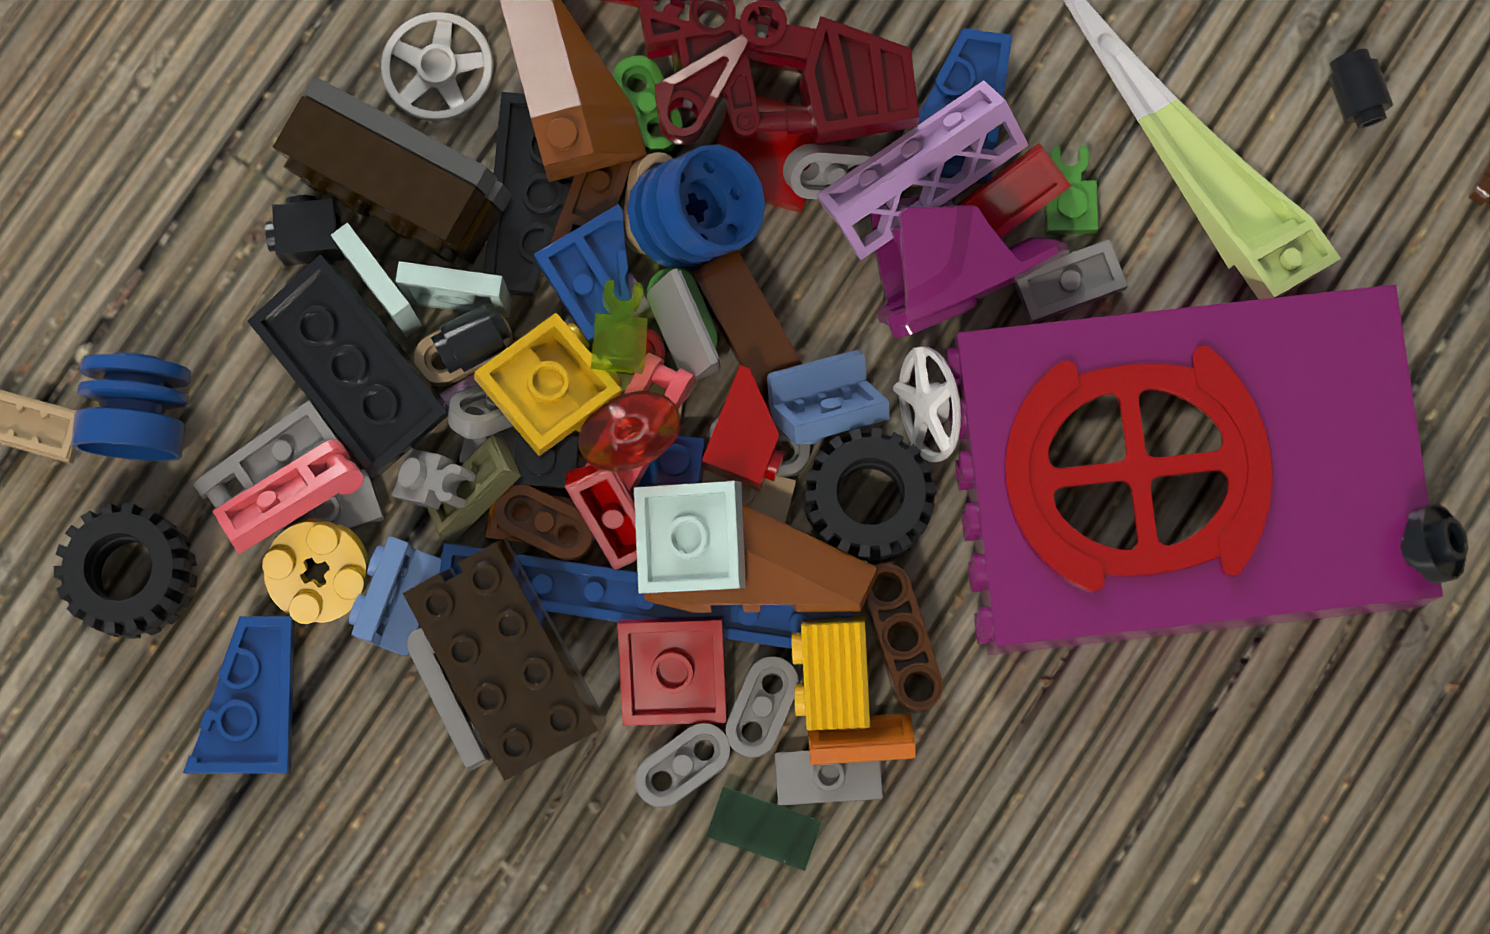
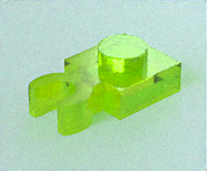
(619, 336)

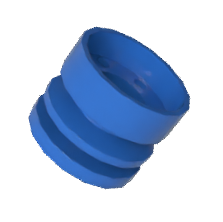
(696, 207)
(132, 400)

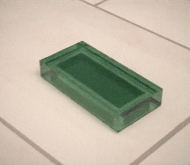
(763, 828)

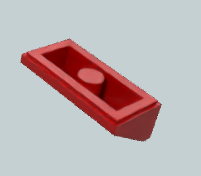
(606, 510)

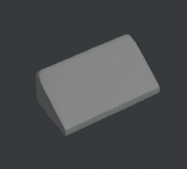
(683, 326)

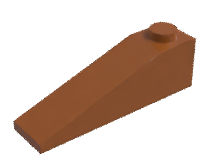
(571, 95)
(784, 570)

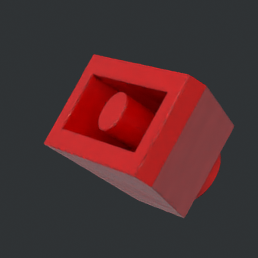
(744, 437)

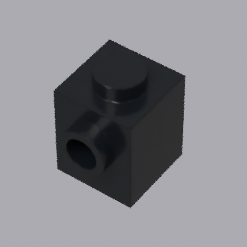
(304, 230)

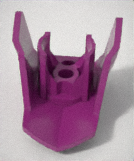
(947, 261)

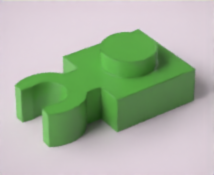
(1076, 208)

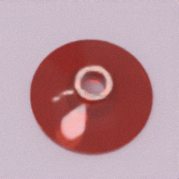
(629, 431)

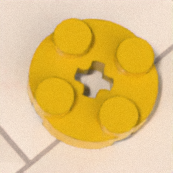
(305, 598)

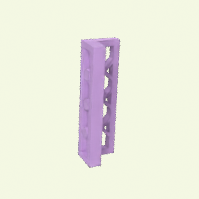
(919, 161)

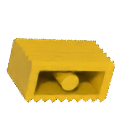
(834, 673)

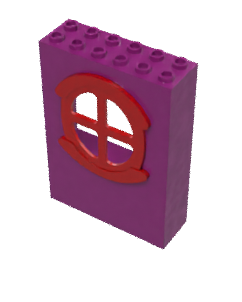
(1311, 451)

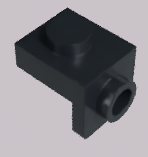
(551, 467)

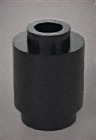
(1360, 88)
(471, 339)

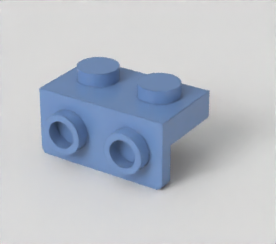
(824, 398)
(384, 614)

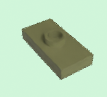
(494, 475)

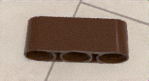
(744, 317)
(903, 664)

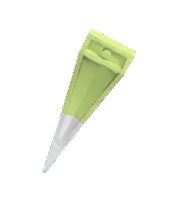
(1242, 213)

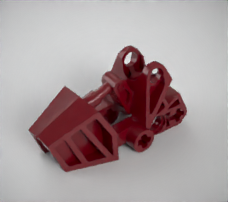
(847, 85)

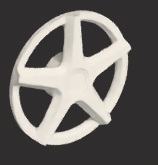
(437, 67)
(929, 404)

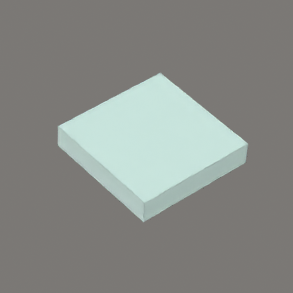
(376, 279)
(452, 288)
(690, 537)

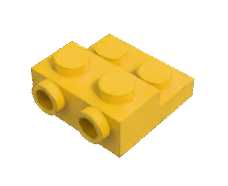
(547, 383)

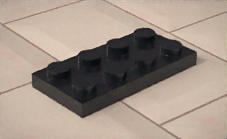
(349, 366)

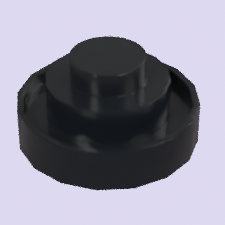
(1435, 544)

